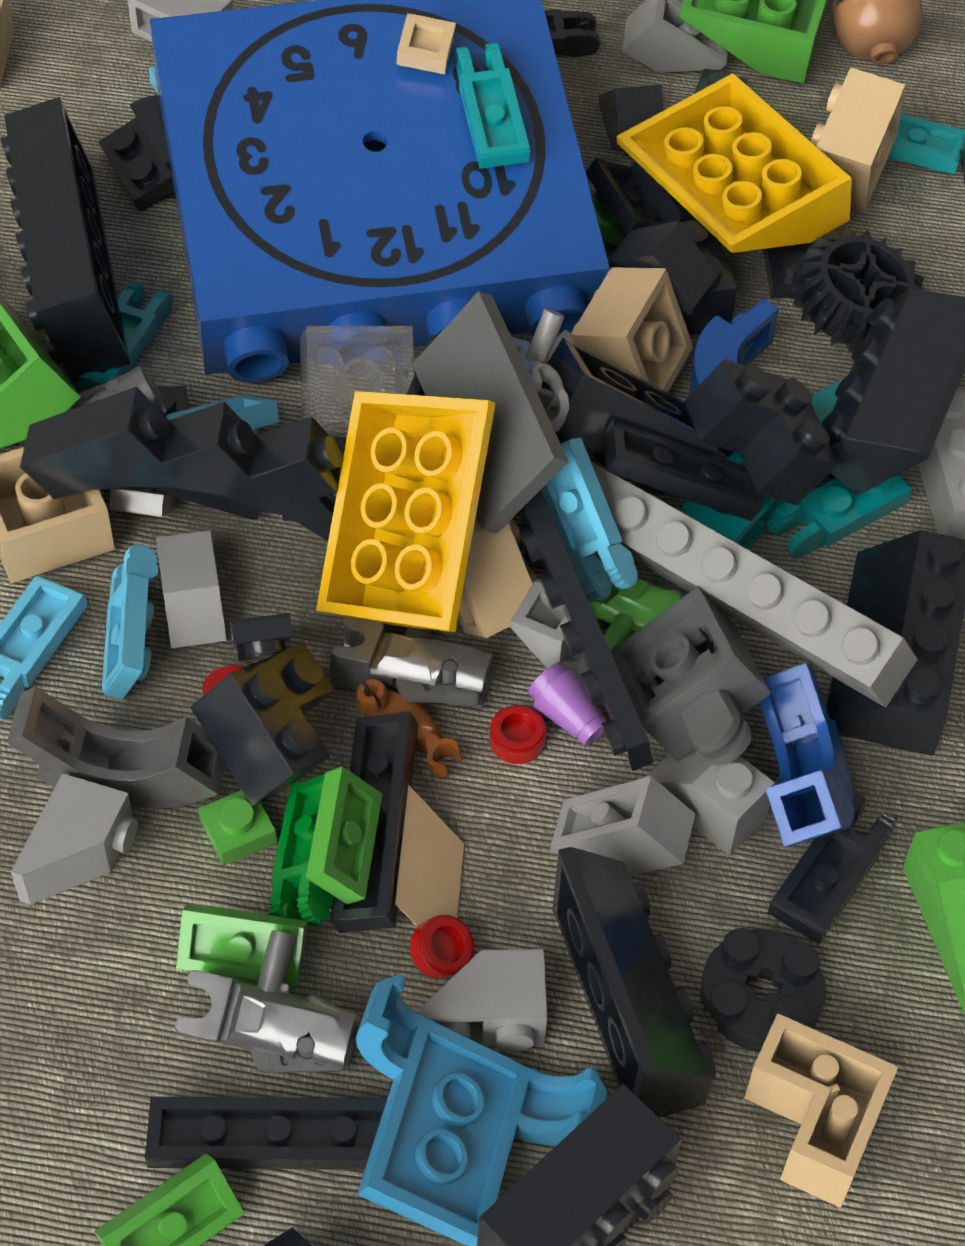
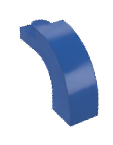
(738, 342)
(813, 769)

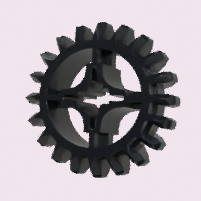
(846, 279)

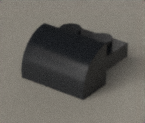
(141, 154)
(634, 196)

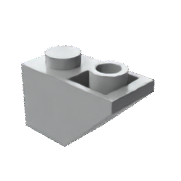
(495, 1000)

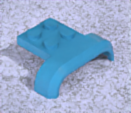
(454, 1115)

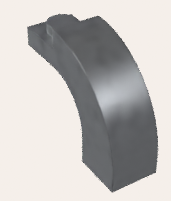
(153, 766)

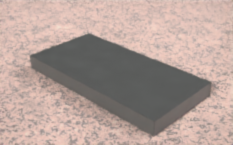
(480, 362)

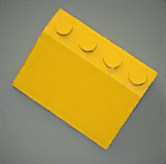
(741, 169)
(406, 509)

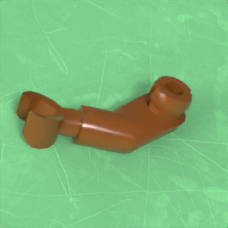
(381, 701)

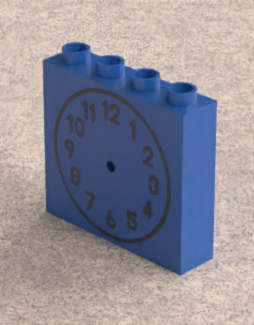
(351, 185)

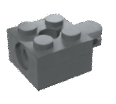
(692, 680)

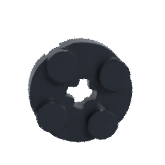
(761, 955)

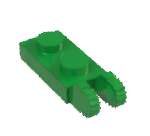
(292, 892)

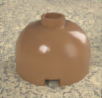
(876, 28)

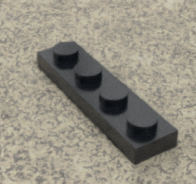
(385, 760)
(263, 1132)

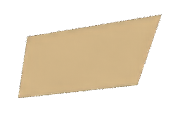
(428, 864)

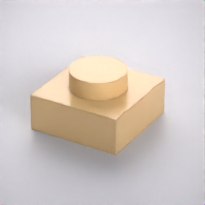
(426, 43)

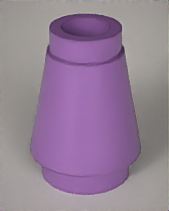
(564, 700)

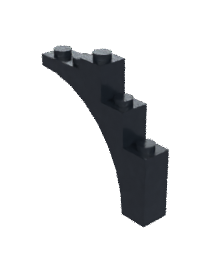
(209, 451)

